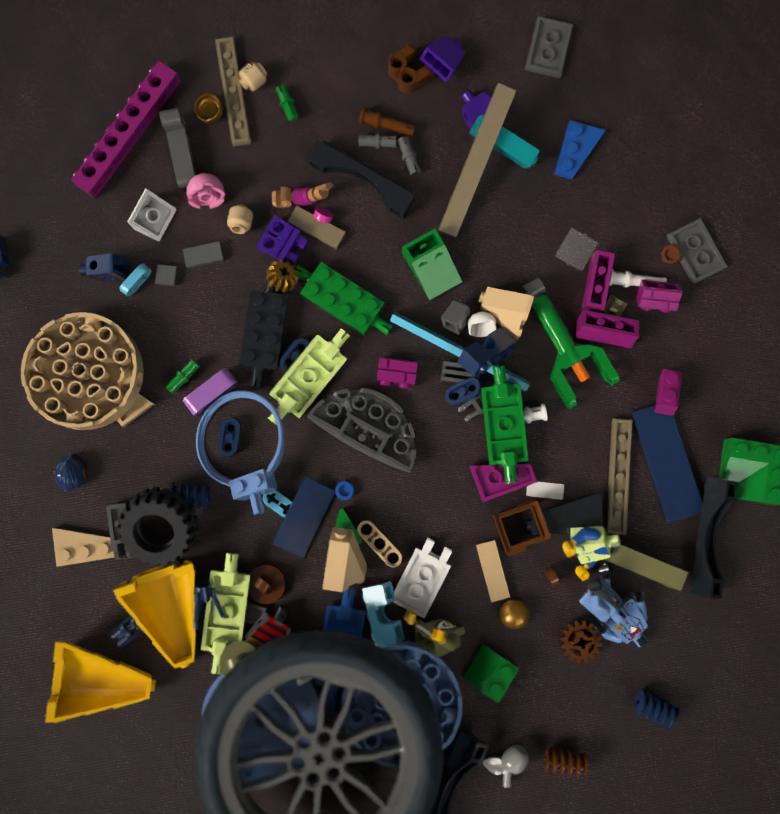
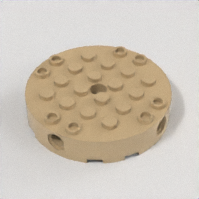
(54, 366)

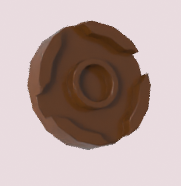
(266, 584)

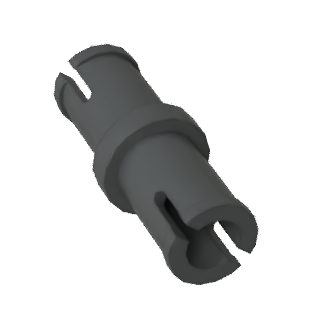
(377, 140)
(409, 155)

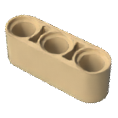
(384, 552)

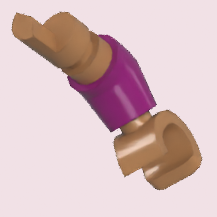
(300, 196)

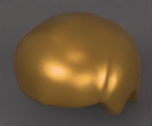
(208, 108)
(514, 614)

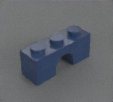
(479, 359)

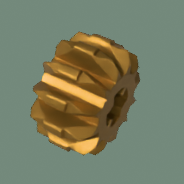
(282, 275)

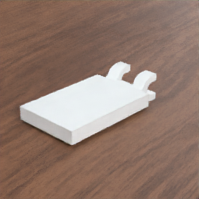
(422, 579)

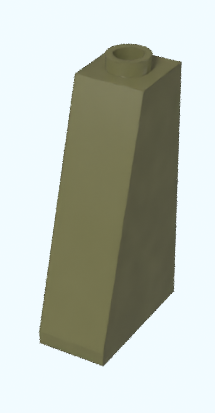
(648, 567)

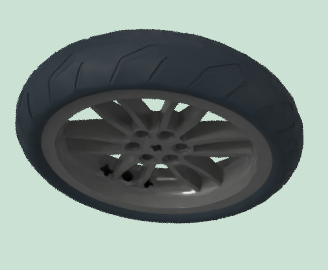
(337, 660)

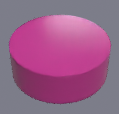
(323, 215)

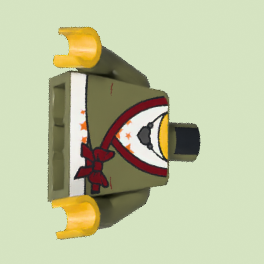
(435, 636)

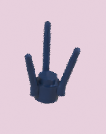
(202, 594)

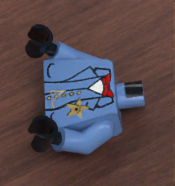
(601, 598)
(632, 626)

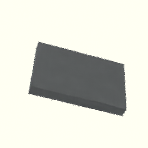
(549, 47)
(698, 251)

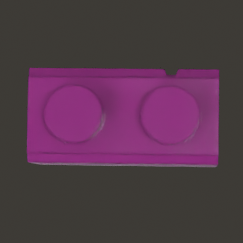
(658, 295)
(396, 372)
(668, 392)

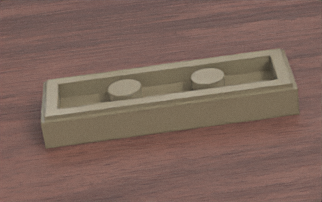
(322, 231)

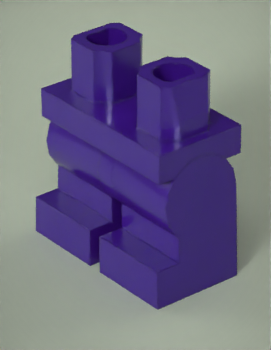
(286, 239)

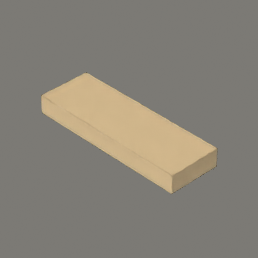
(492, 571)

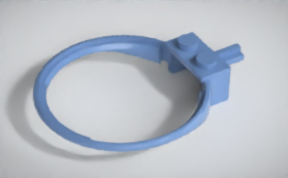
(253, 484)

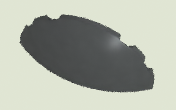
(368, 424)

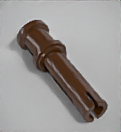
(379, 120)

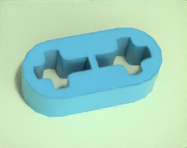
(135, 279)
(274, 506)

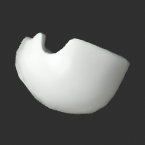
(481, 324)

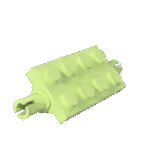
(308, 375)
(232, 593)

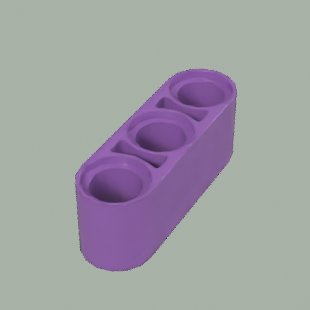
(209, 391)

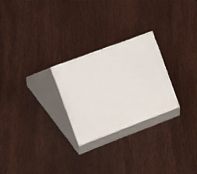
(151, 215)

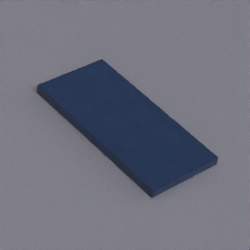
(303, 517)

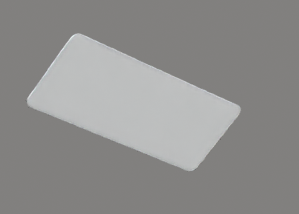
(546, 490)

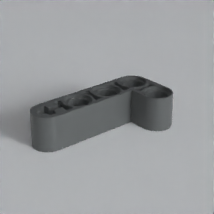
(179, 145)

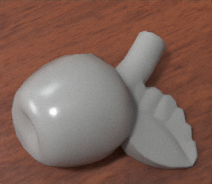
(512, 761)

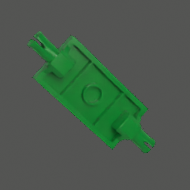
(343, 299)
(504, 424)

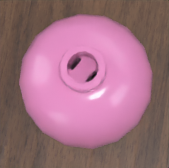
(205, 190)

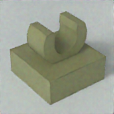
(614, 306)

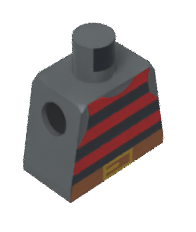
(268, 628)

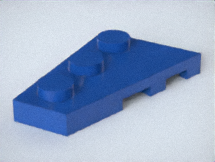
(576, 147)

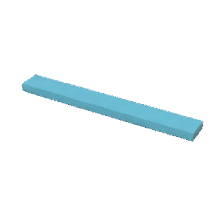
(449, 346)

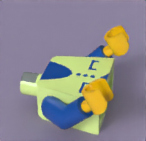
(590, 546)

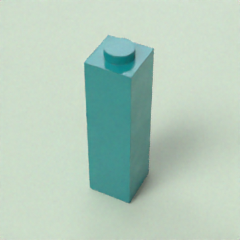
(511, 146)

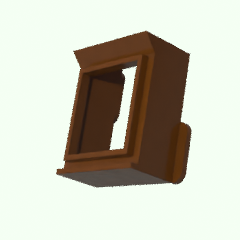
(540, 522)

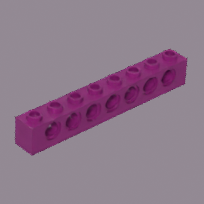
(126, 139)

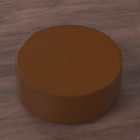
(671, 254)
(551, 576)

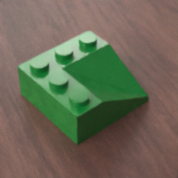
(754, 467)

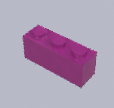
(598, 281)
(607, 329)

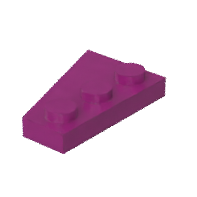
(491, 480)

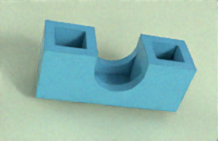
(383, 629)

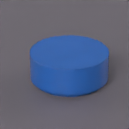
(344, 490)

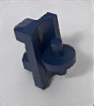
(125, 632)

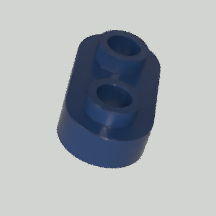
(292, 353)
(464, 391)
(227, 437)

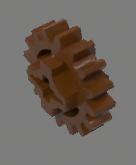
(583, 651)

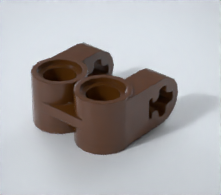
(417, 78)

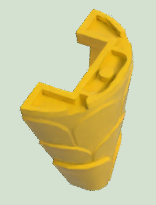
(164, 609)
(92, 683)

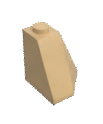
(508, 308)
(344, 561)

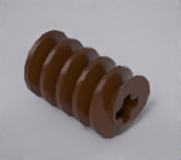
(565, 761)

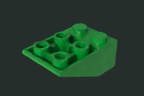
(431, 264)

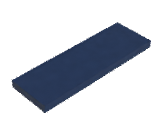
(667, 464)

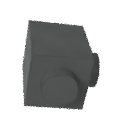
(456, 317)

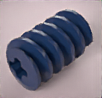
(195, 496)
(656, 708)

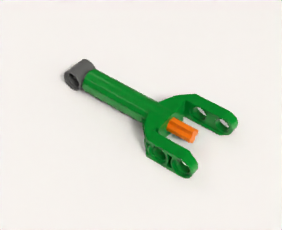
(569, 352)

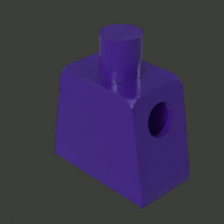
(443, 56)
(474, 107)

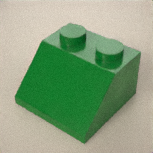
(490, 673)

